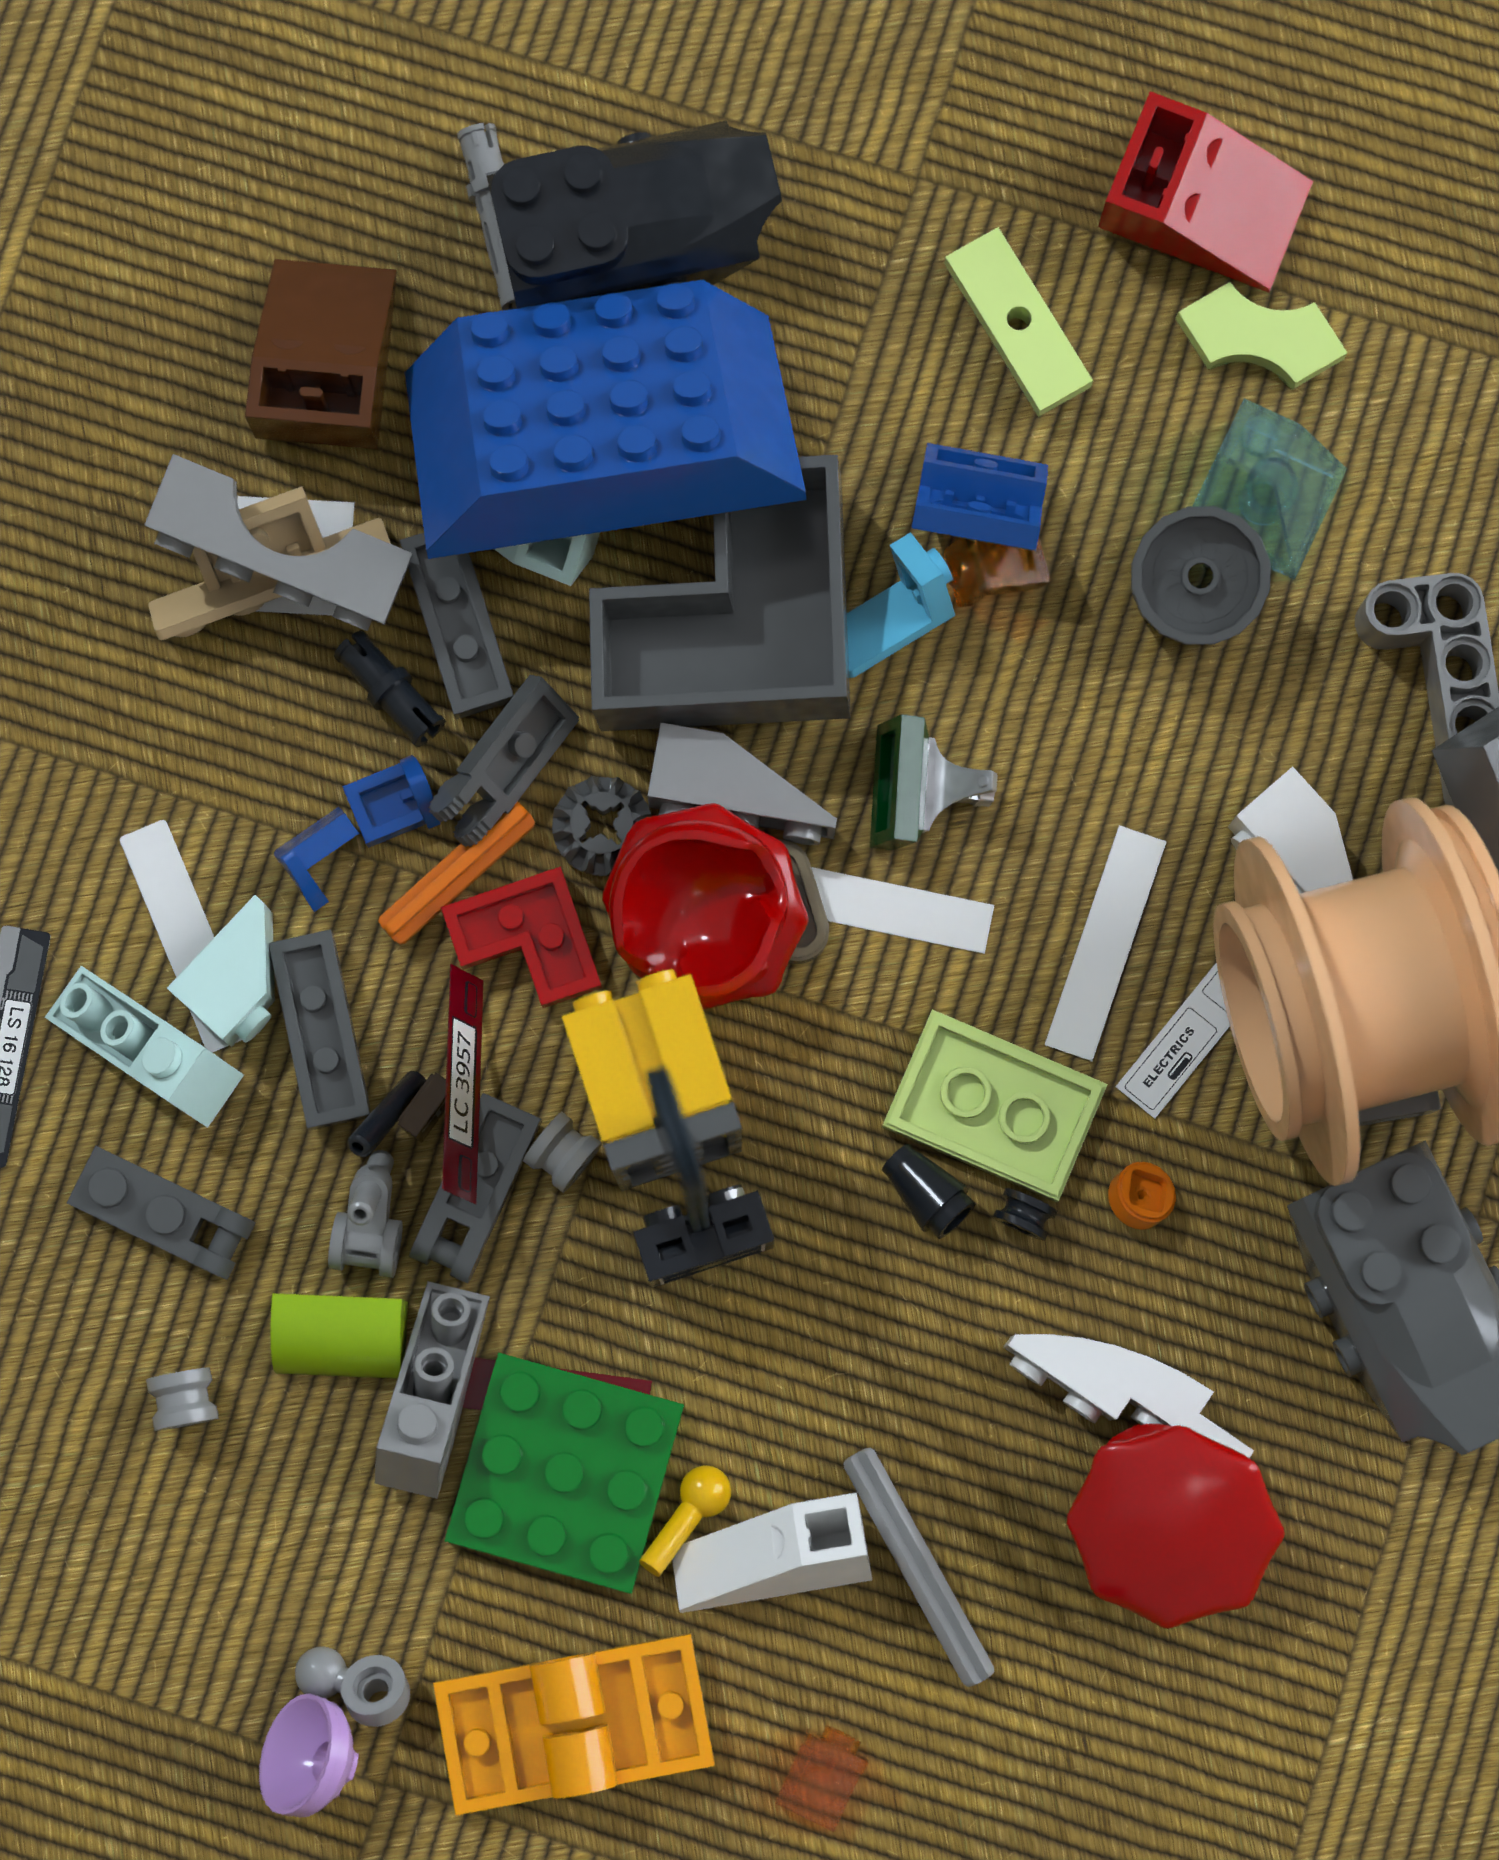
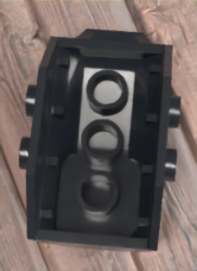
(634, 212)

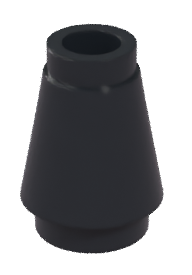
(929, 1192)

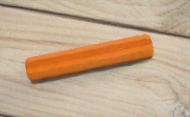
(453, 876)

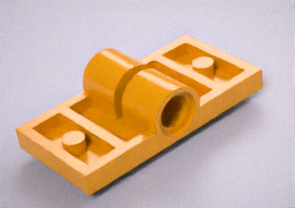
(573, 1724)

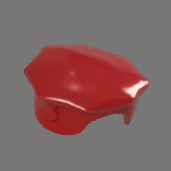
(706, 900)
(1174, 1525)

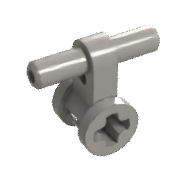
(365, 1232)

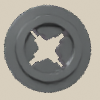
(572, 822)

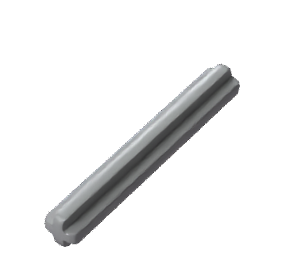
(918, 1567)

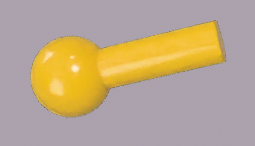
(703, 1493)

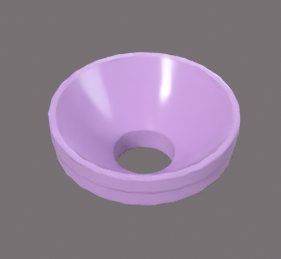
(306, 1757)

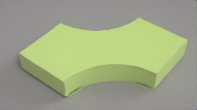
(1287, 342)

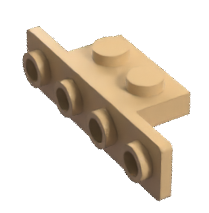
(279, 523)

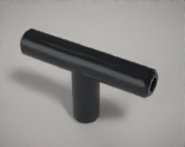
(385, 1115)

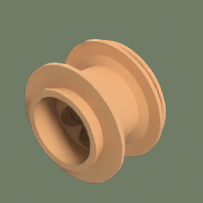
(1366, 985)

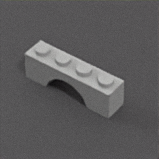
(203, 512)

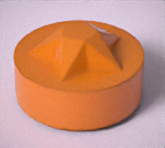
(1142, 1195)

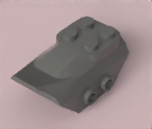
(1407, 1297)

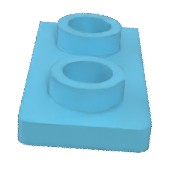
(902, 610)

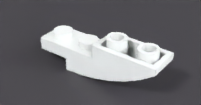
(1107, 1377)

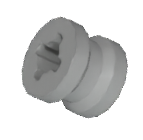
(562, 1152)
(182, 1399)

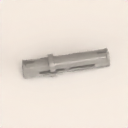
(484, 156)

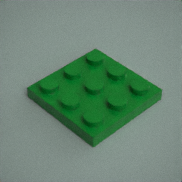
(564, 1473)

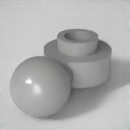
(325, 1674)

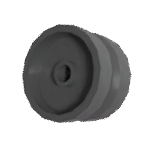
(1217, 542)

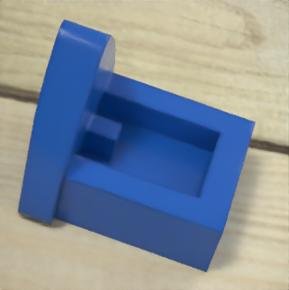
(391, 801)
(311, 847)

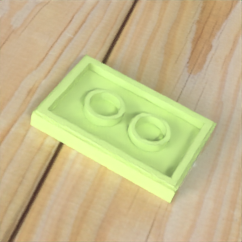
(994, 1106)

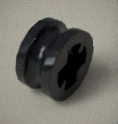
(1025, 1214)

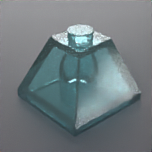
(1275, 481)

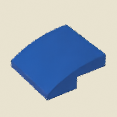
(981, 496)

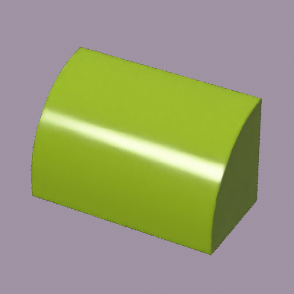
(338, 1335)

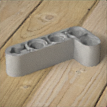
(1438, 639)

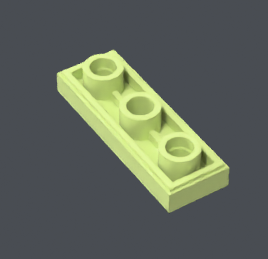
(1003, 291)

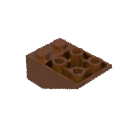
(322, 354)

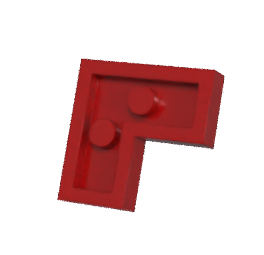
(532, 918)

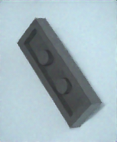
(459, 629)
(320, 1029)

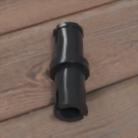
(389, 688)

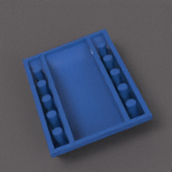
(598, 418)

